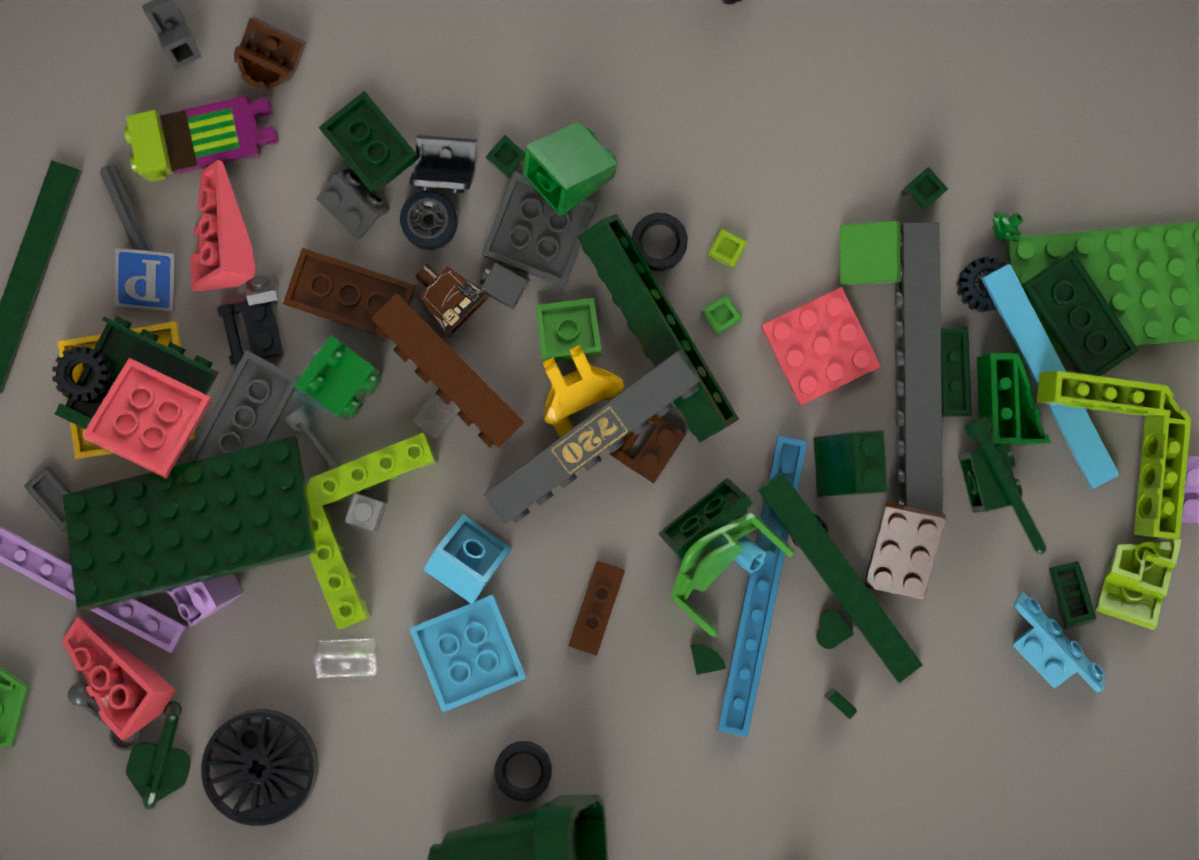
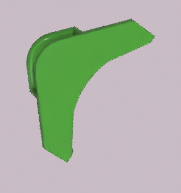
(711, 557)

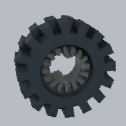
(969, 280)

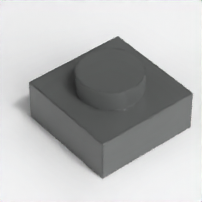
(262, 289)

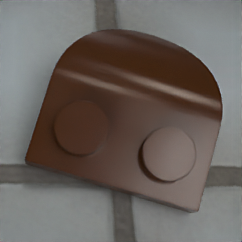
(267, 55)

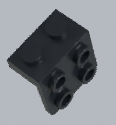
(444, 163)

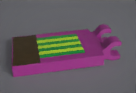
(216, 132)

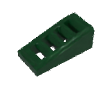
(1082, 592)

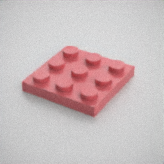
(820, 346)
(147, 418)

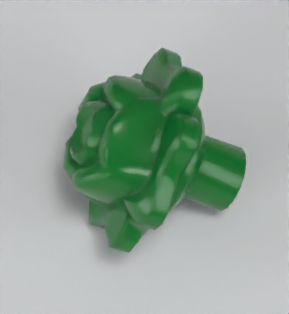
(1006, 226)

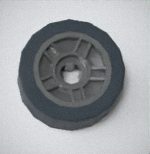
(422, 206)

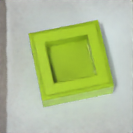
(727, 248)

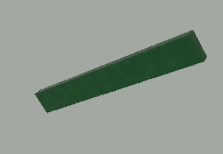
(33, 260)
(839, 577)

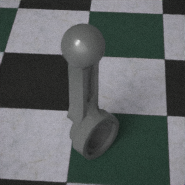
(79, 696)

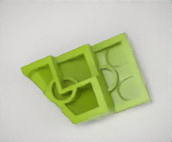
(1138, 582)

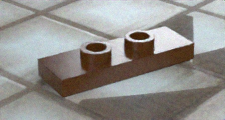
(596, 608)

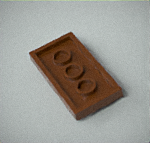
(342, 290)

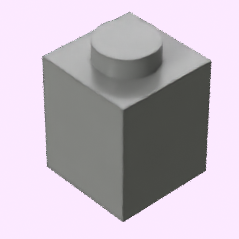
(366, 512)

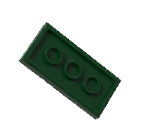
(1079, 316)

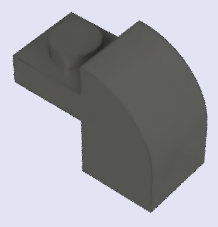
(172, 32)

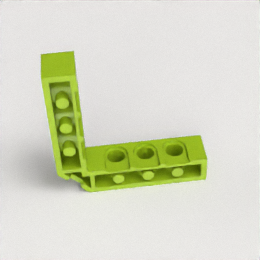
(1163, 444)
(331, 488)

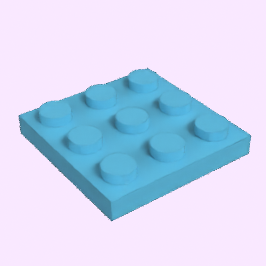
(467, 653)

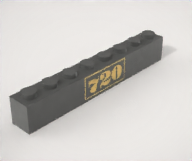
(592, 437)

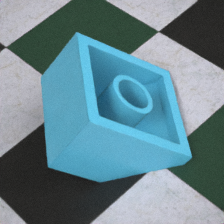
(467, 558)

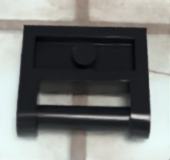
(260, 328)

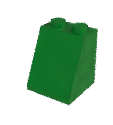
(568, 166)

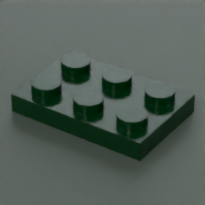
(369, 142)
(706, 516)

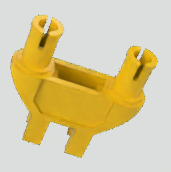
(576, 390)

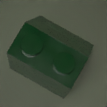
(850, 463)

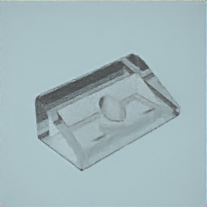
(346, 658)

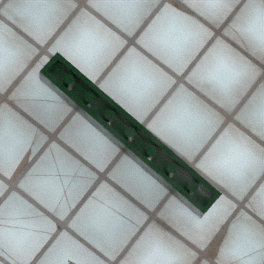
(654, 321)

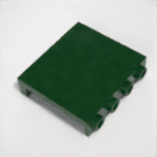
(120, 344)

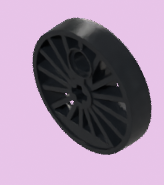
(260, 780)

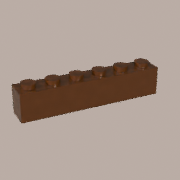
(447, 371)

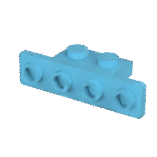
(1051, 650)

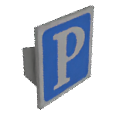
(144, 279)

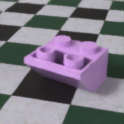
(204, 598)

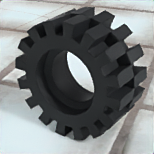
(67, 364)

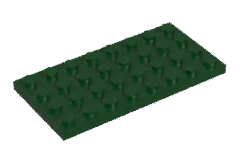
(188, 527)

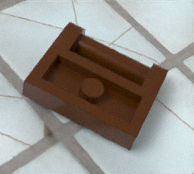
(655, 451)

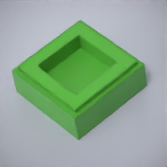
(721, 315)

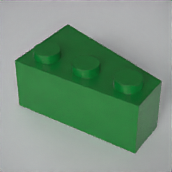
(1007, 401)

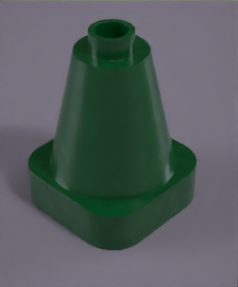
(559, 830)

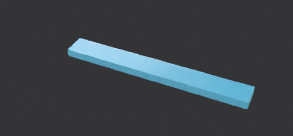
(1041, 357)

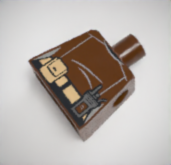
(449, 297)

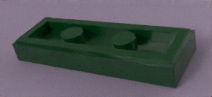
(955, 372)

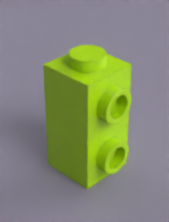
(148, 145)

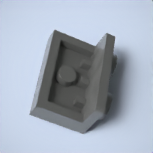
(352, 202)

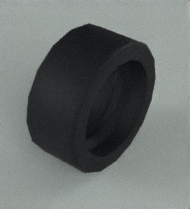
(680, 233)
(500, 771)

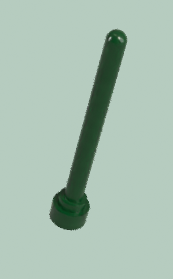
(980, 432)

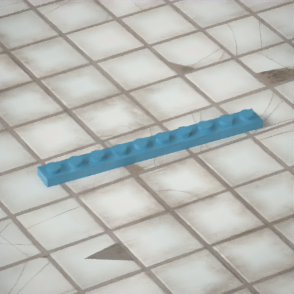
(759, 603)

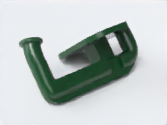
(159, 767)

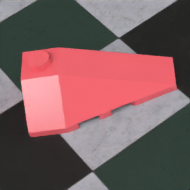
(224, 247)
(122, 685)

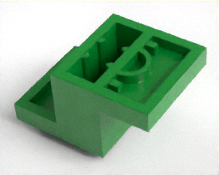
(339, 379)

